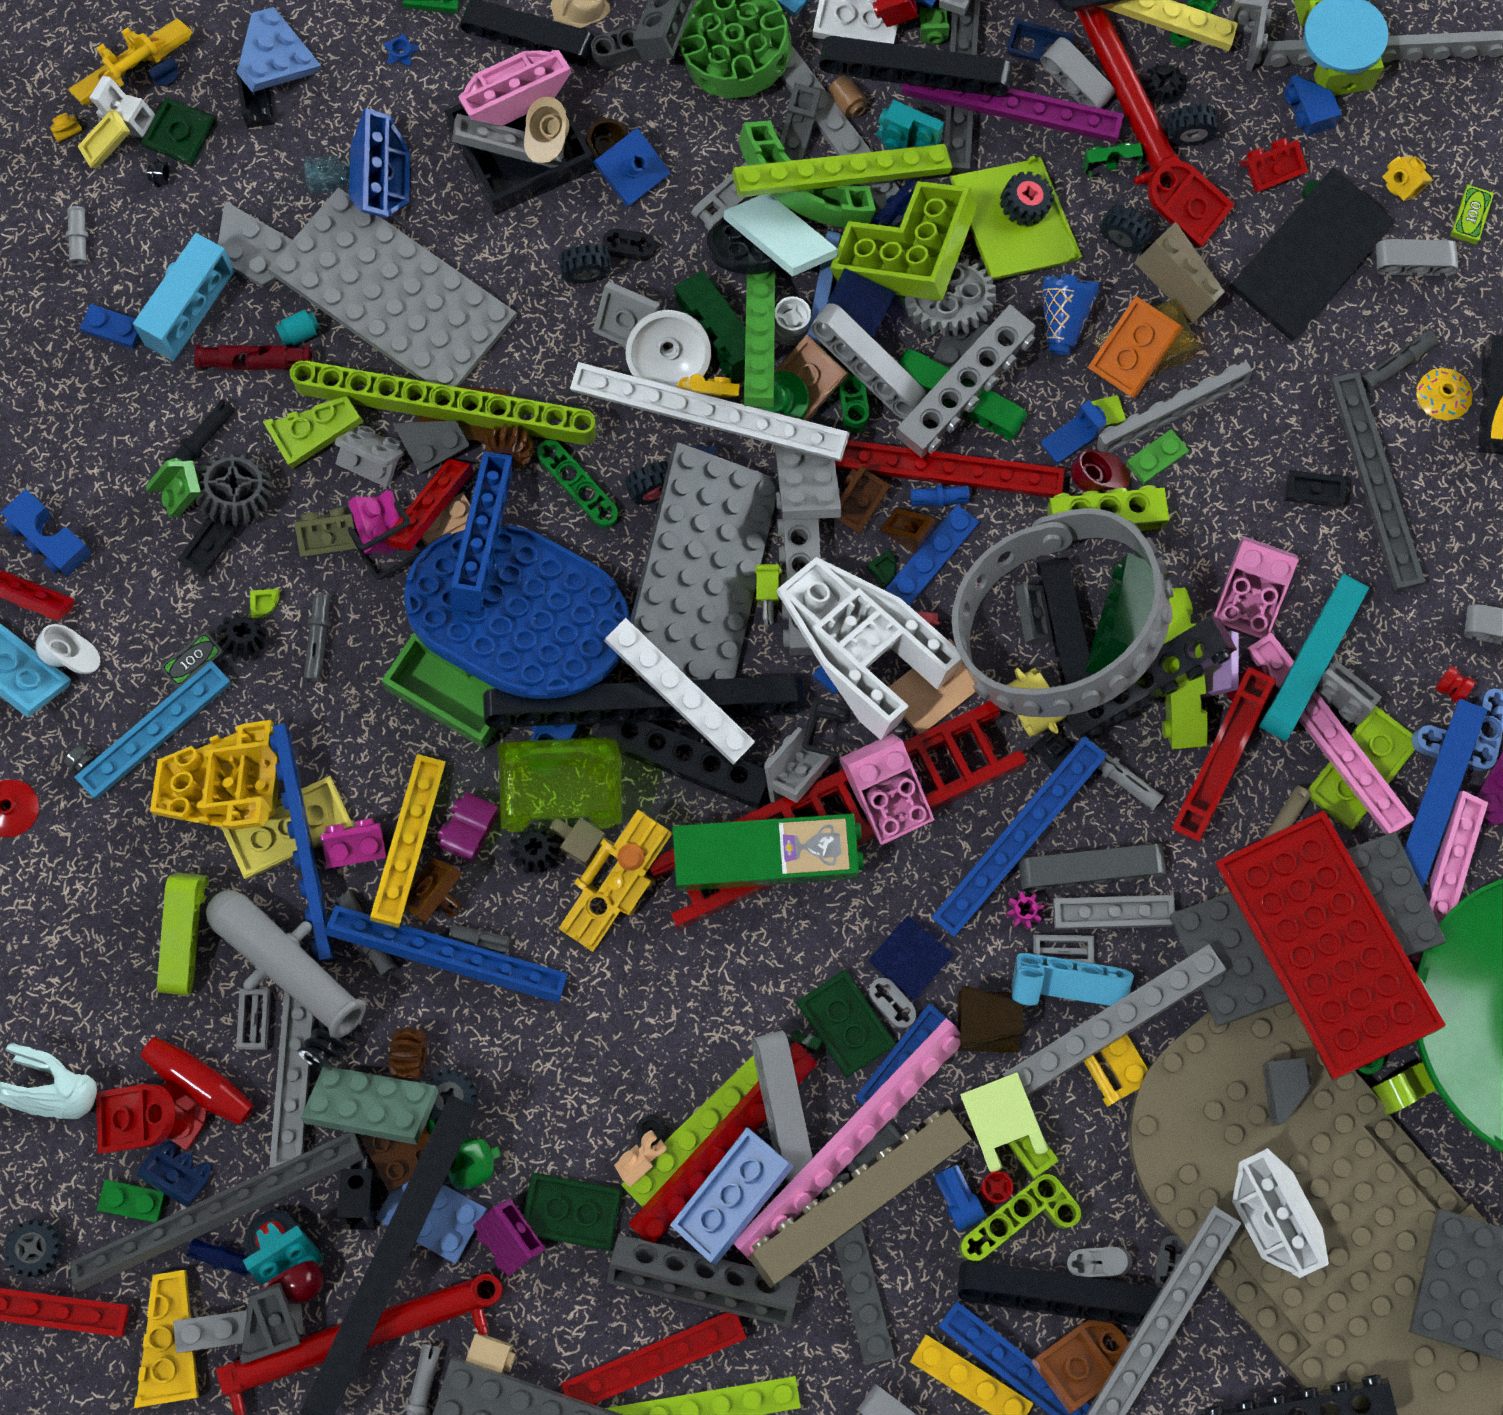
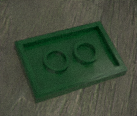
(845, 1023)
(572, 1211)

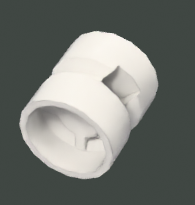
(791, 320)

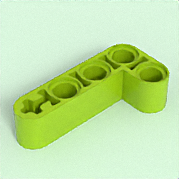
(180, 932)
(1404, 1088)
(1014, 1222)

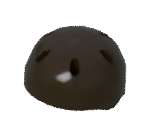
(604, 142)

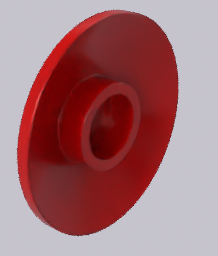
(23, 807)

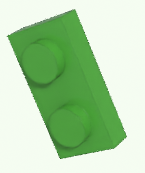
(1157, 457)

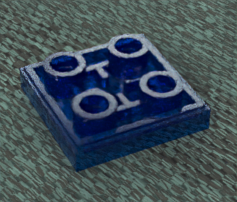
(862, 300)
(910, 958)

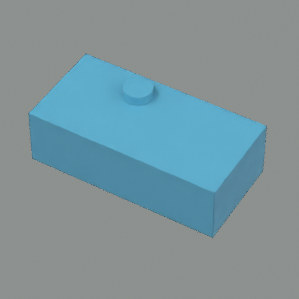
(184, 296)

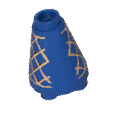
(1066, 310)

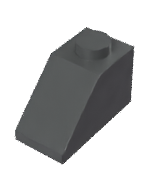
(1285, 1087)

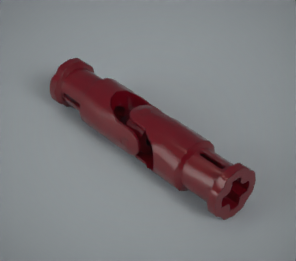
(257, 357)

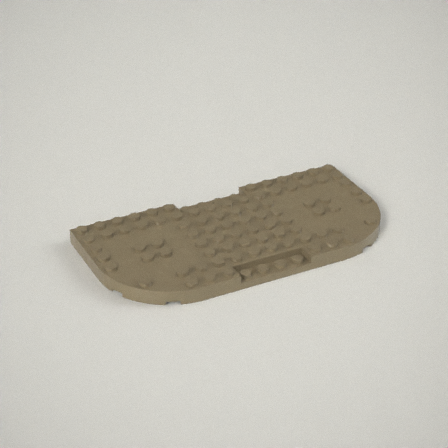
(1366, 1183)

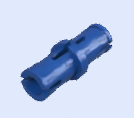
(939, 496)

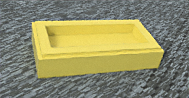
(104, 139)

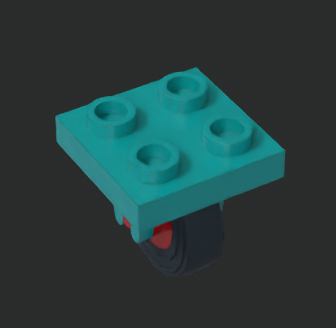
(276, 1245)

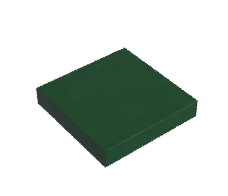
(178, 131)

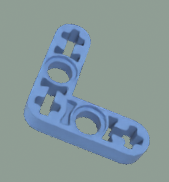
(1484, 744)

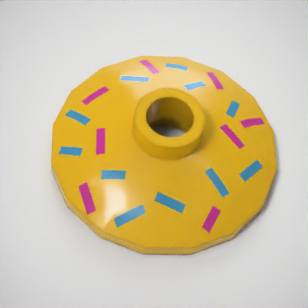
(1436, 401)

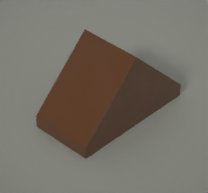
(908, 528)

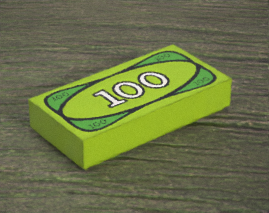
(1471, 214)

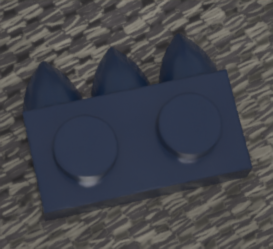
(174, 1175)

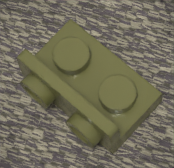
(324, 532)

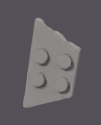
(250, 245)

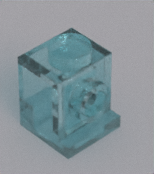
(324, 174)

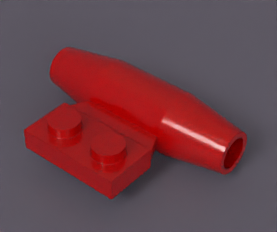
(194, 1091)

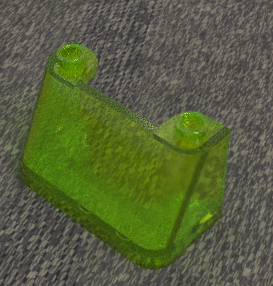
(559, 781)

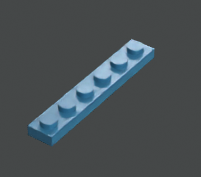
(153, 730)

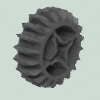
(251, 485)

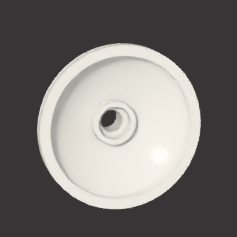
(653, 362)

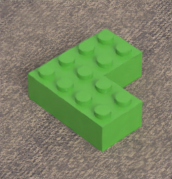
(440, 691)

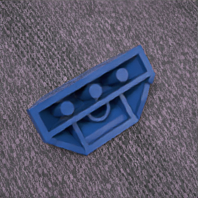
(379, 166)

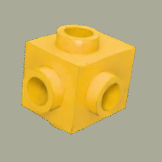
(1406, 177)

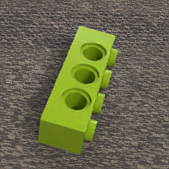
(1149, 498)

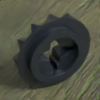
(1166, 94)

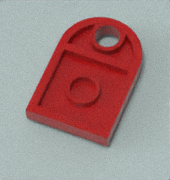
(1188, 201)
(129, 1118)

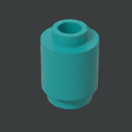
(297, 328)

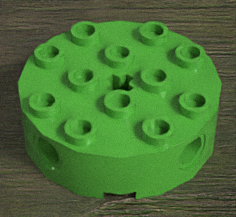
(736, 46)

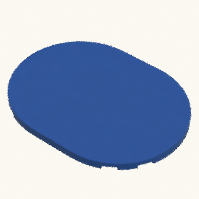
(537, 621)

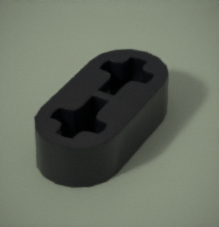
(628, 244)

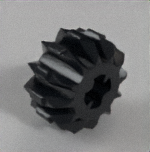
(230, 636)
(543, 854)

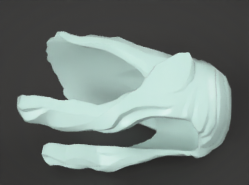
(67, 1098)

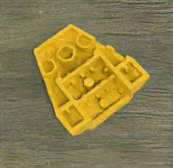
(222, 783)

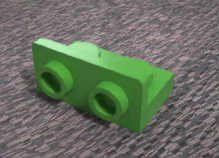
(178, 485)

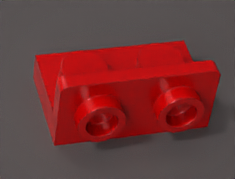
(1274, 164)

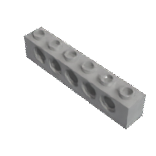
(1008, 325)
(791, 555)

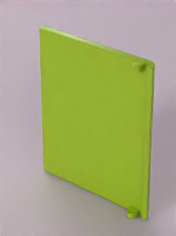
(1003, 244)

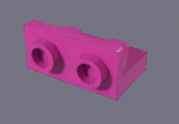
(374, 517)
(353, 844)

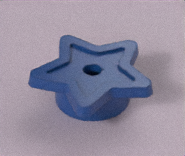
(400, 43)

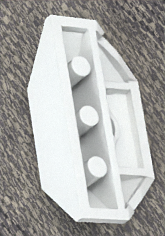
(1279, 1215)

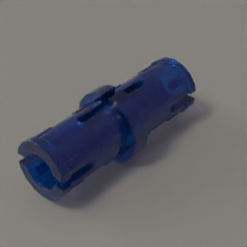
(895, 205)
(217, 1256)

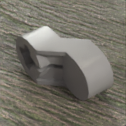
(1115, 1262)

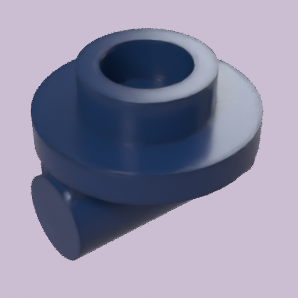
(164, 72)

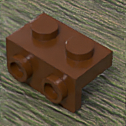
(861, 498)

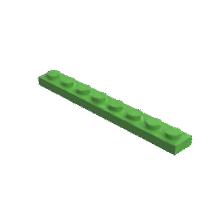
(759, 340)

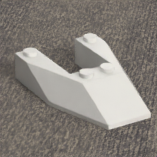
(852, 626)

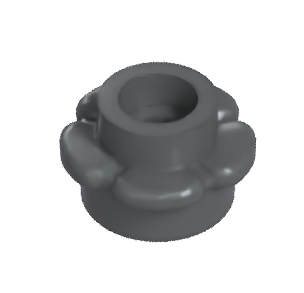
(78, 759)

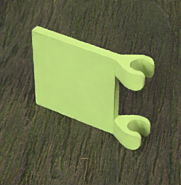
(1002, 1115)

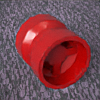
(1455, 685)
(1000, 1185)

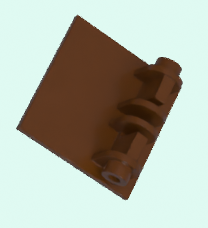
(395, 1159)

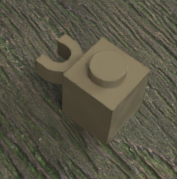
(580, 841)

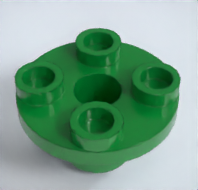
(790, 395)

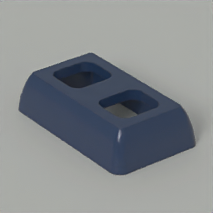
(1041, 36)

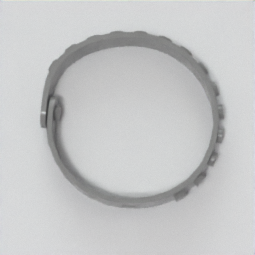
(1048, 536)

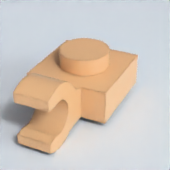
(638, 1160)

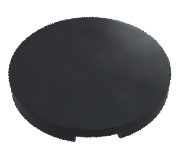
(735, 252)

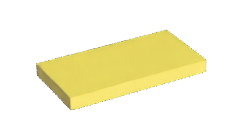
(270, 845)

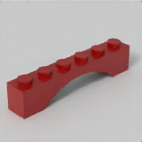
(1224, 755)

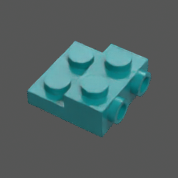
(908, 127)

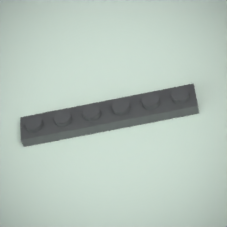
(862, 1291)

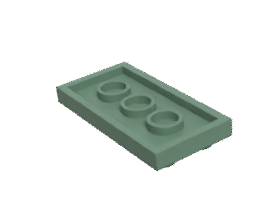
(370, 1105)

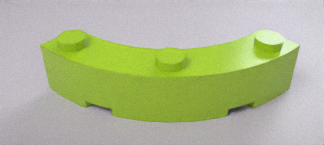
(1185, 718)

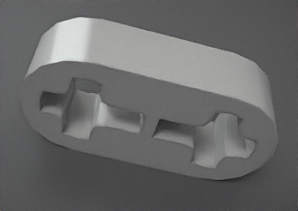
(897, 998)

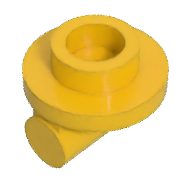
(65, 126)

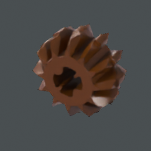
(510, 442)
(407, 1053)

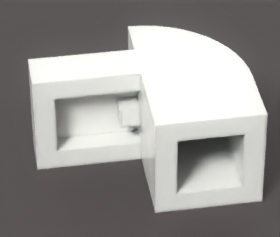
(133, 110)

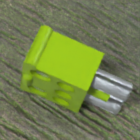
(766, 589)

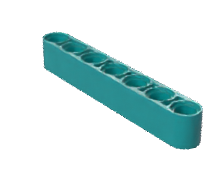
(1313, 657)

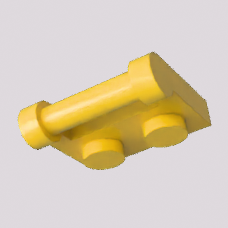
(718, 387)
(1125, 1065)

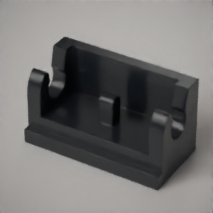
(255, 105)

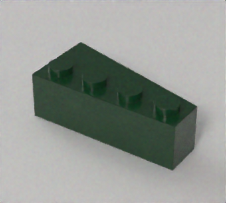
(702, 301)
(1124, 611)

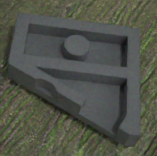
(268, 1324)

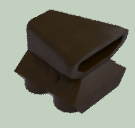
(988, 1021)

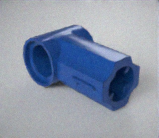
(960, 1201)

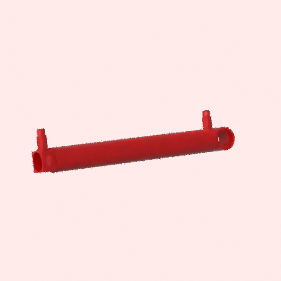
(1128, 92)
(393, 1323)

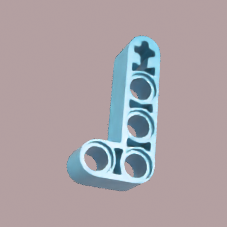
(1068, 980)

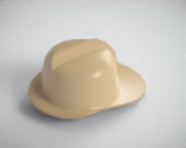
(579, 12)
(545, 130)

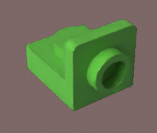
(933, 25)

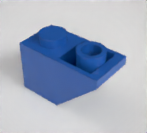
(1313, 105)

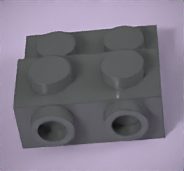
(954, 347)

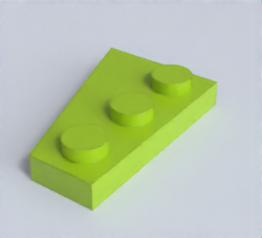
(310, 431)

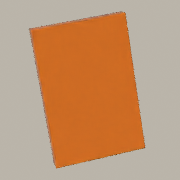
(1135, 347)

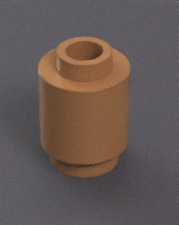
(848, 97)

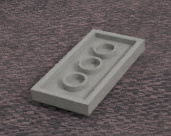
(807, 485)

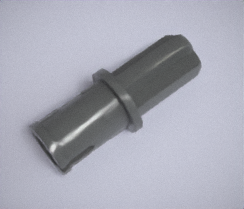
(480, 938)

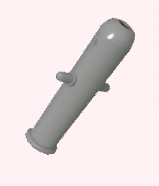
(283, 961)

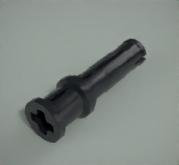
(192, 447)

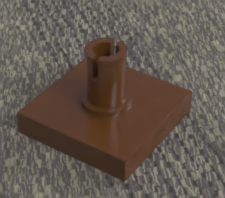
(431, 891)

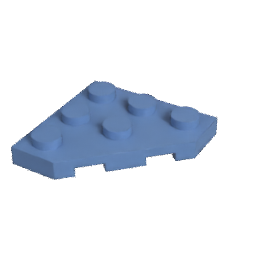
(273, 52)

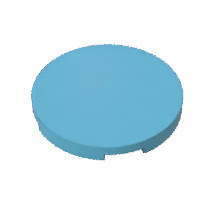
(1345, 35)

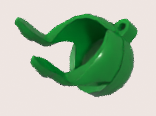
(473, 1162)

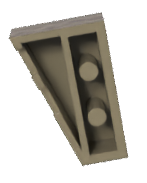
(1180, 272)

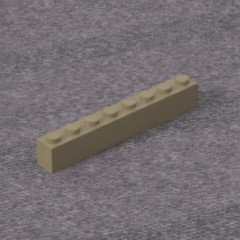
(858, 1198)

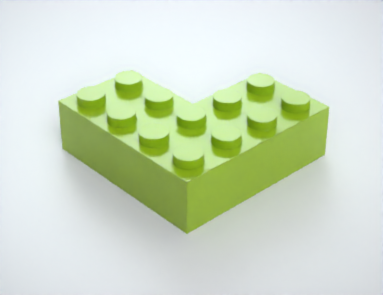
(919, 254)

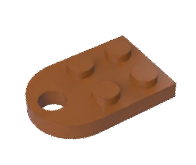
(1080, 1362)

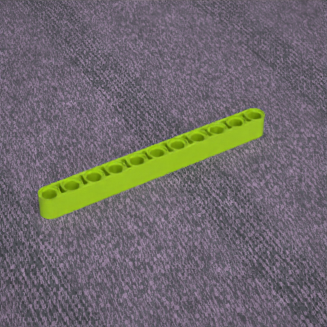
(433, 393)

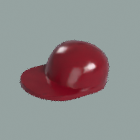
(1099, 471)
(300, 1282)

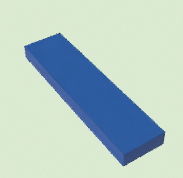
(912, 1039)

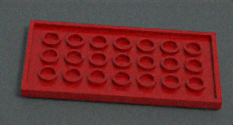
(1329, 945)

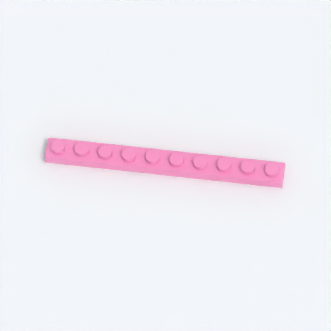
(853, 1135)

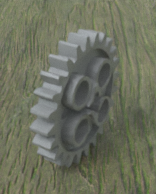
(965, 302)

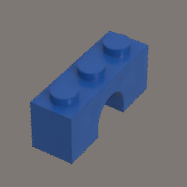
(62, 551)

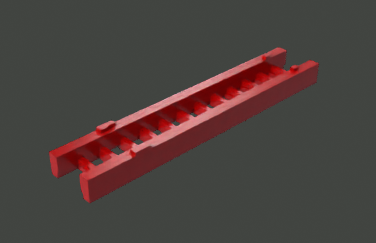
(838, 784)

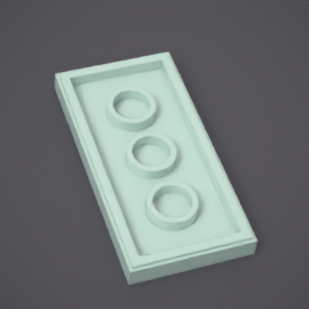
(780, 234)

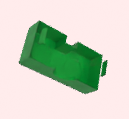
(1109, 154)

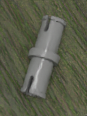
(76, 235)

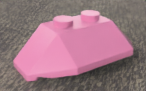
(511, 86)

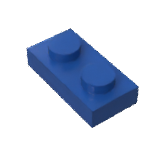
(110, 326)

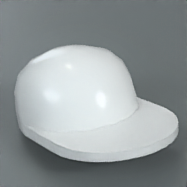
(64, 647)

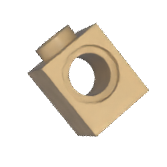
(491, 1353)

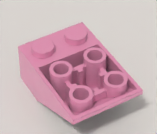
(1255, 587)
(887, 788)

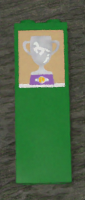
(767, 852)

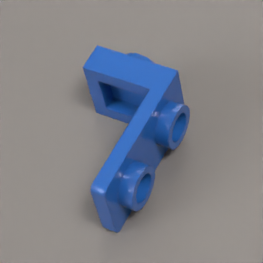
(1076, 433)

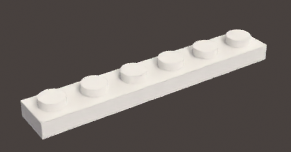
(679, 691)

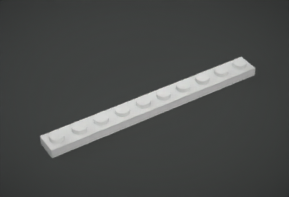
(710, 411)

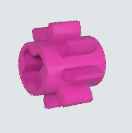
(1017, 905)

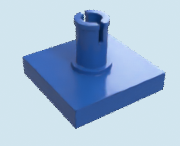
(631, 167)

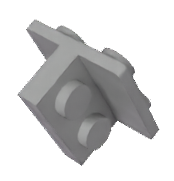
(369, 454)
(793, 768)

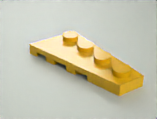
(163, 1372)

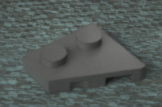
(432, 442)

